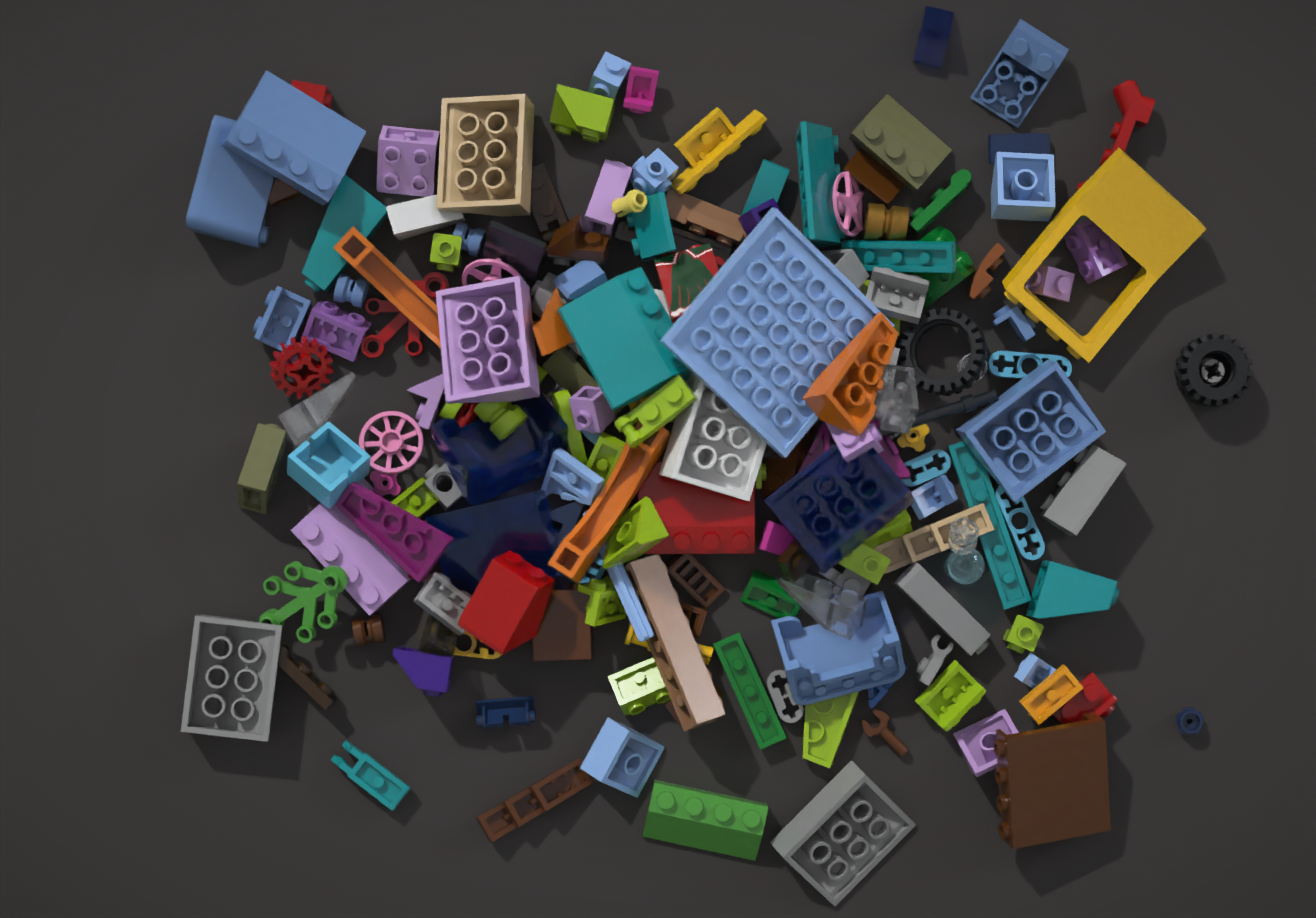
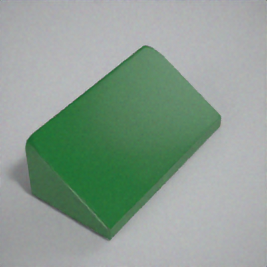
(768, 596)

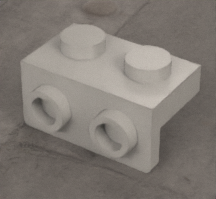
(897, 294)

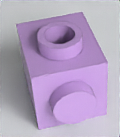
(591, 410)

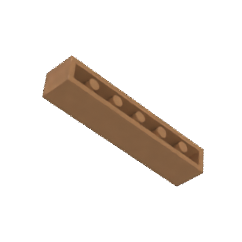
(674, 646)

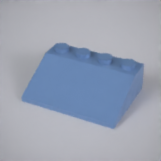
(295, 138)
(1031, 430)

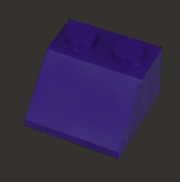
(426, 670)

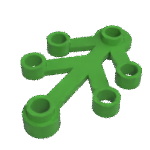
(306, 597)

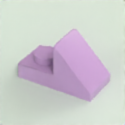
(434, 392)

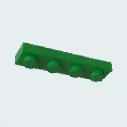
(749, 690)

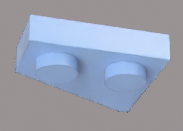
(571, 479)

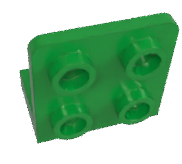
(943, 282)

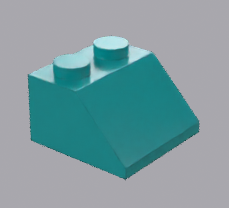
(652, 229)

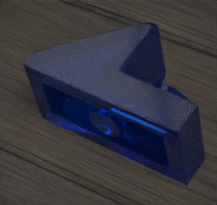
(933, 37)

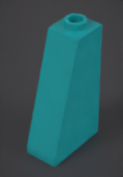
(347, 208)

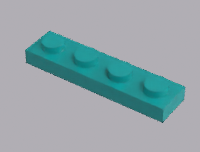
(905, 255)

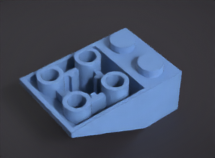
(1019, 73)

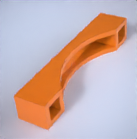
(390, 282)
(592, 531)

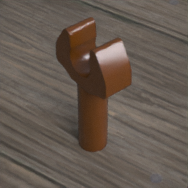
(884, 732)

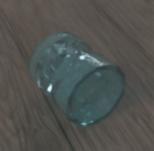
(963, 568)

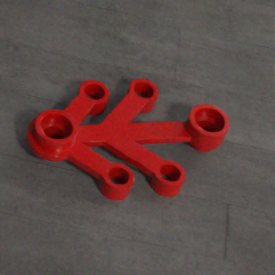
(400, 320)

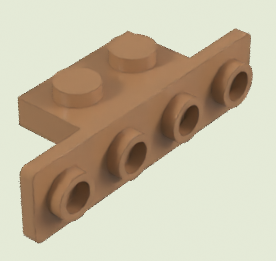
(705, 218)

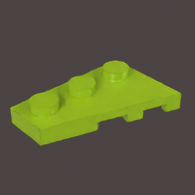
(825, 728)

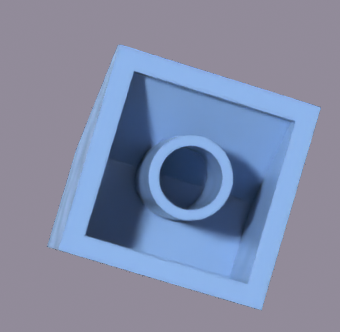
(1023, 186)
(622, 757)

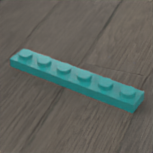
(996, 543)

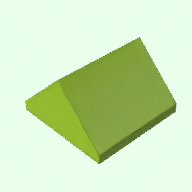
(634, 534)

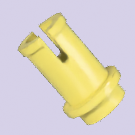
(633, 202)

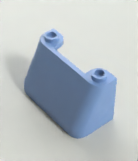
(229, 192)
(828, 665)

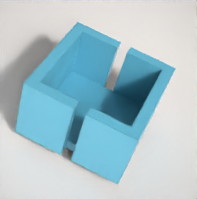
(333, 464)

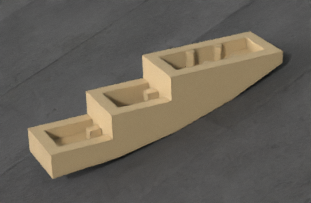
(930, 538)

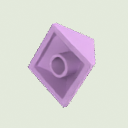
(978, 739)

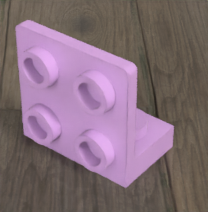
(407, 161)

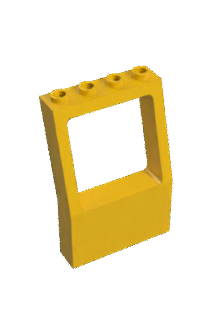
(1133, 214)

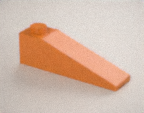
(849, 384)

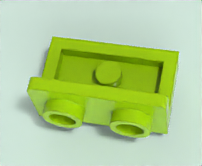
(950, 696)

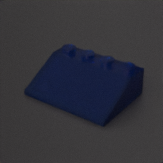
(839, 504)
(492, 529)

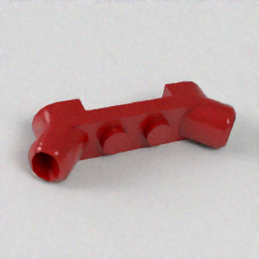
(1134, 110)

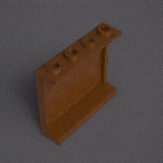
(1053, 782)

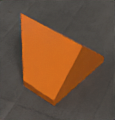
(550, 328)

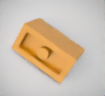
(1051, 694)

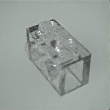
(897, 399)

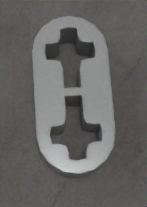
(778, 698)

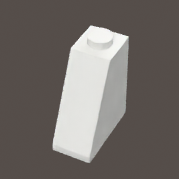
(420, 217)

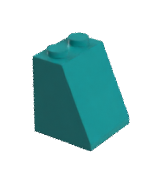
(1069, 591)

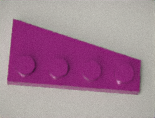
(397, 532)

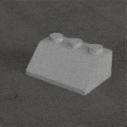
(1081, 489)

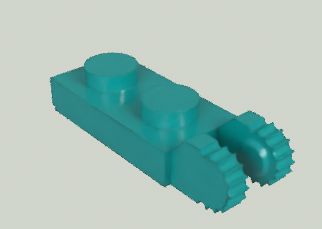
(373, 777)

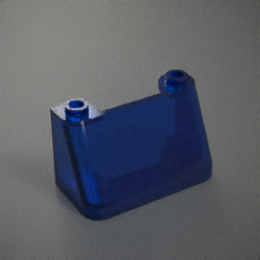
(490, 467)

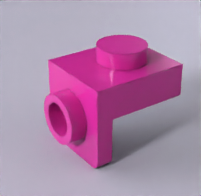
(641, 89)

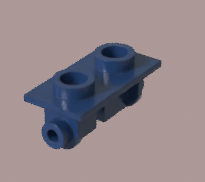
(517, 710)

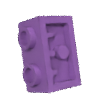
(1093, 251)
(336, 329)

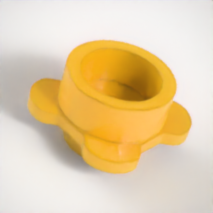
(916, 443)

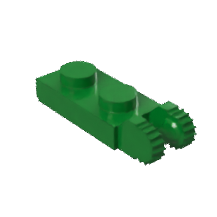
(940, 202)

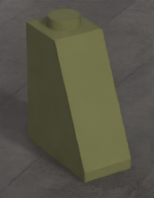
(261, 468)

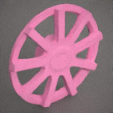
(392, 442)

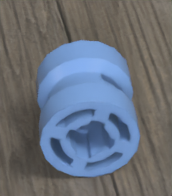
(474, 237)
(351, 290)

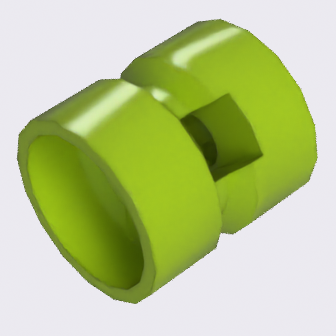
(502, 416)

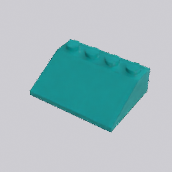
(816, 182)
(620, 338)

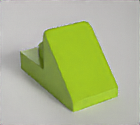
(415, 499)

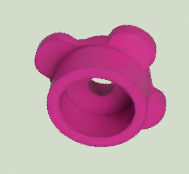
(381, 490)

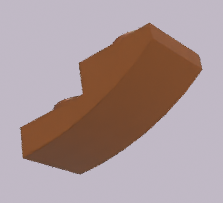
(980, 280)

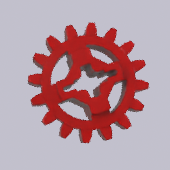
(299, 365)

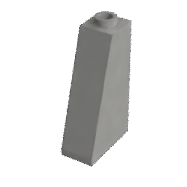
(942, 609)

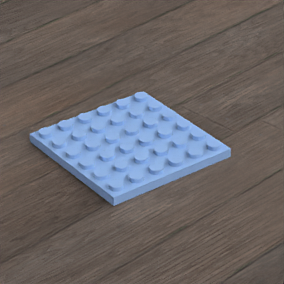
(770, 329)

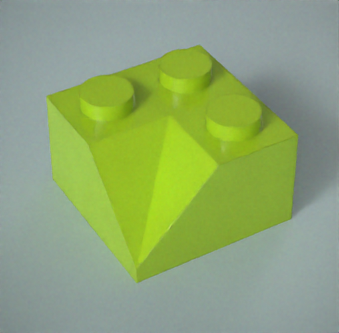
(581, 113)

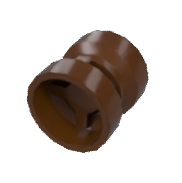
(375, 630)

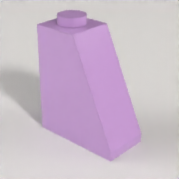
(610, 185)

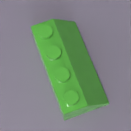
(705, 820)

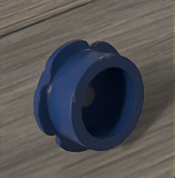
(1197, 721)

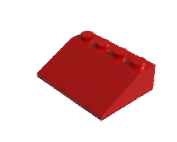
(699, 518)

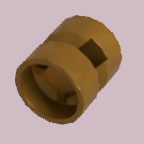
(886, 223)

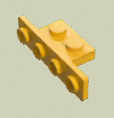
(710, 143)

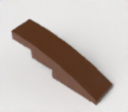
(534, 800)

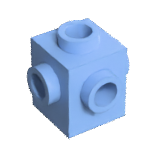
(653, 173)

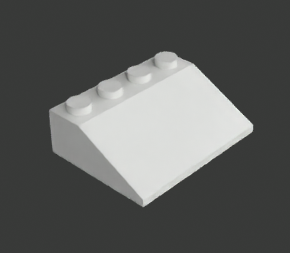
(713, 446)

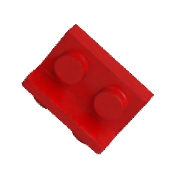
(1092, 698)

